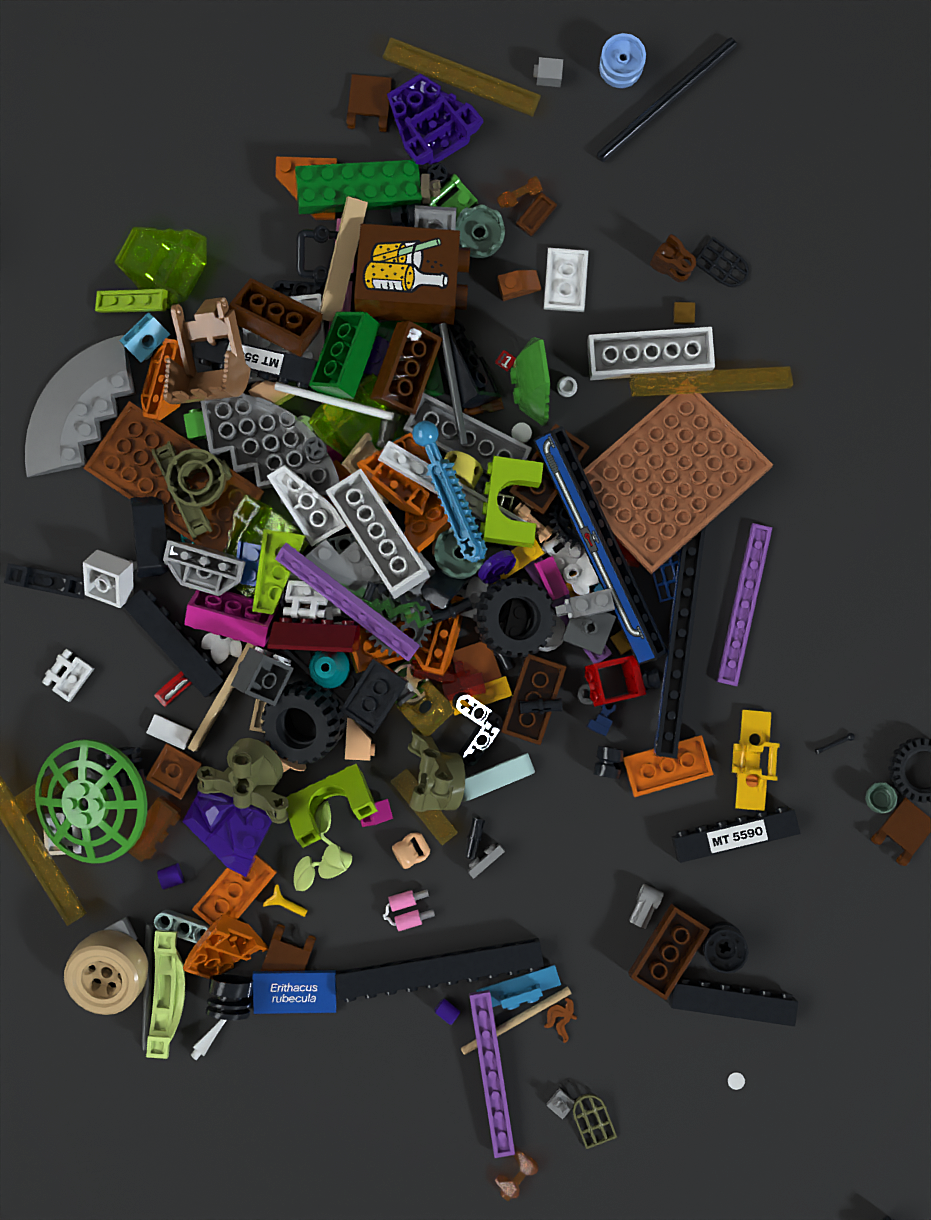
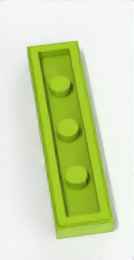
(131, 300)

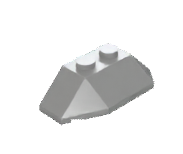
(203, 567)

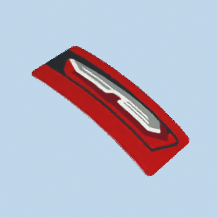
(172, 688)

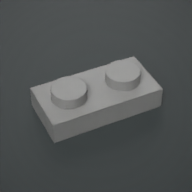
(479, 865)

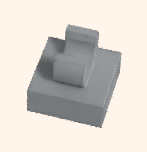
(560, 1103)

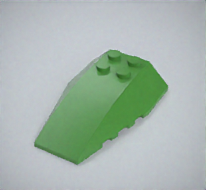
(532, 381)

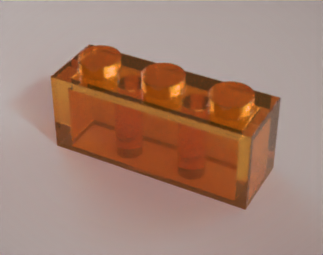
(158, 820)

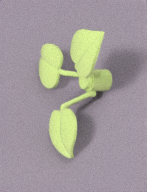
(334, 860)

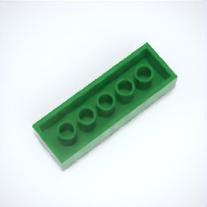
(378, 183)

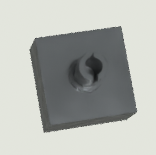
(589, 632)
(261, 676)

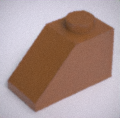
(518, 284)

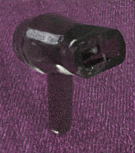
(388, 428)

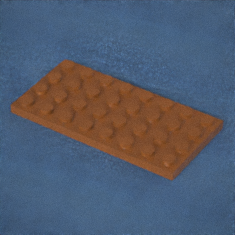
(130, 468)

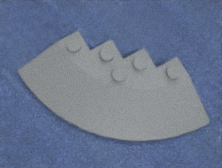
(74, 405)
(263, 440)
(353, 571)

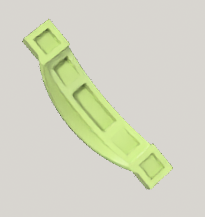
(168, 994)

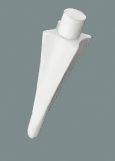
(204, 1043)

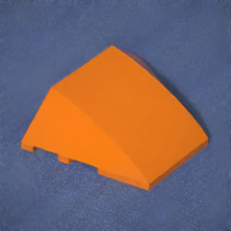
(394, 486)
(222, 946)

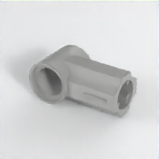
(647, 901)

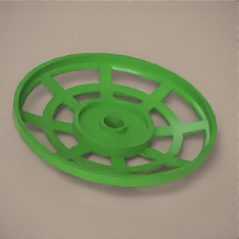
(97, 800)

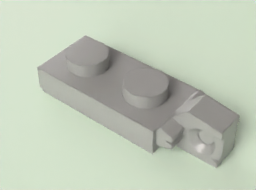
(587, 604)

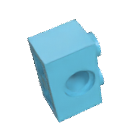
(146, 326)

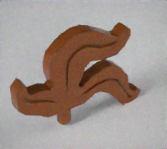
(559, 1011)

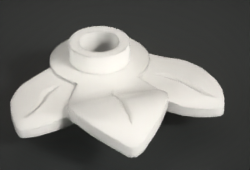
(584, 578)
(221, 647)

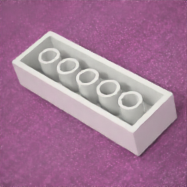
(650, 352)
(377, 533)

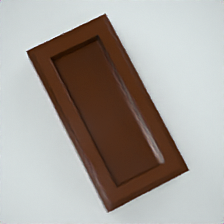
(536, 214)

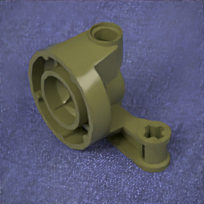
(183, 466)
(440, 776)
(249, 778)

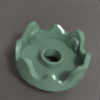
(484, 218)
(448, 562)

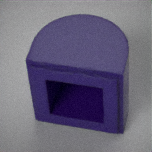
(170, 876)
(447, 1011)

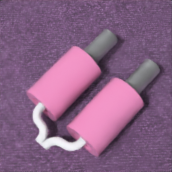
(411, 918)

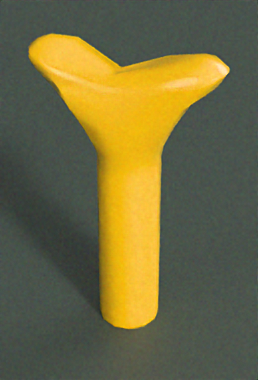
(277, 899)

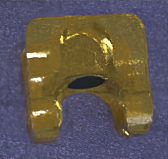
(430, 711)

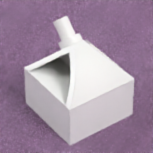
(109, 578)

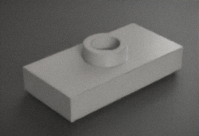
(473, 591)

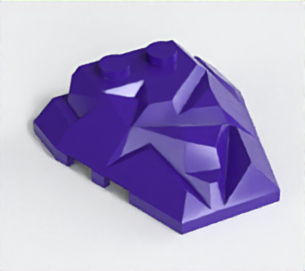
(431, 120)
(228, 830)

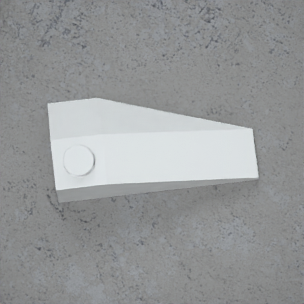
(309, 509)

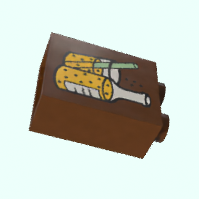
(410, 274)

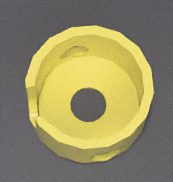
(466, 467)

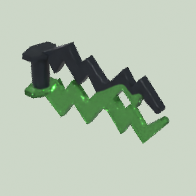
(404, 607)

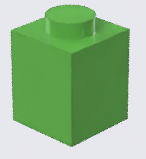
(195, 425)

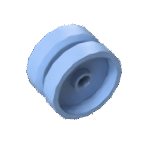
(622, 60)

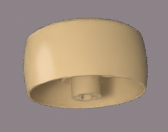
(110, 954)

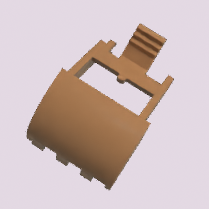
(187, 385)

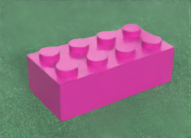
(230, 617)

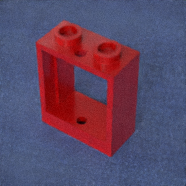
(632, 677)

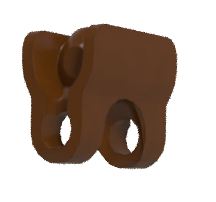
(671, 258)

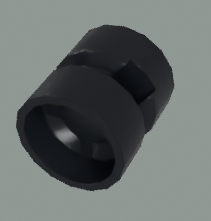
(397, 212)
(608, 762)

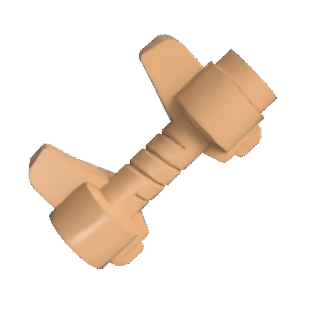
(543, 532)

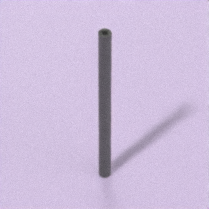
(453, 384)
(147, 990)

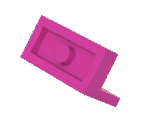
(551, 578)

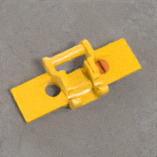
(746, 760)

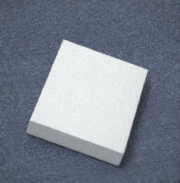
(566, 279)

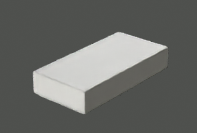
(169, 731)

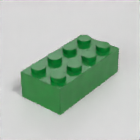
(345, 354)

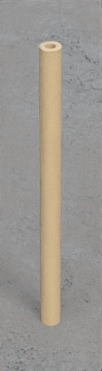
(522, 1016)

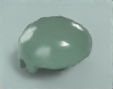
(881, 797)

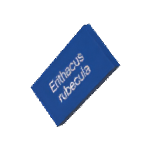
(294, 992)

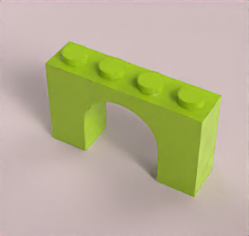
(496, 526)
(305, 802)

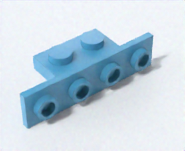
(523, 988)

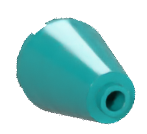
(338, 668)

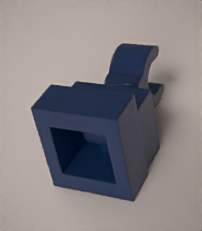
(601, 723)

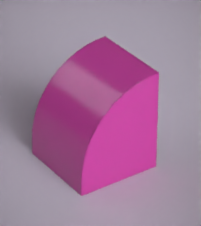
(384, 814)

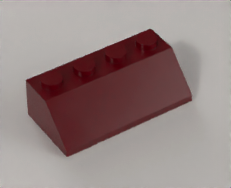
(315, 636)

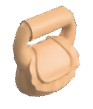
(406, 853)

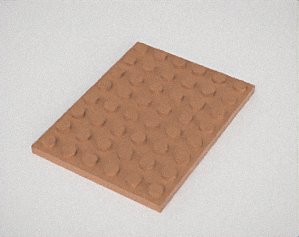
(672, 476)

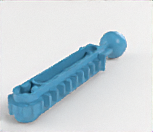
(450, 493)

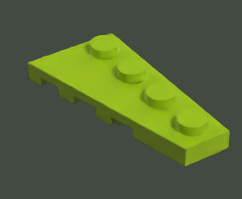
(271, 574)

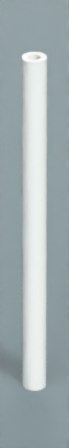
(334, 401)

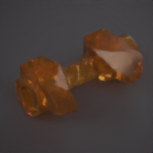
(509, 199)
(510, 1187)

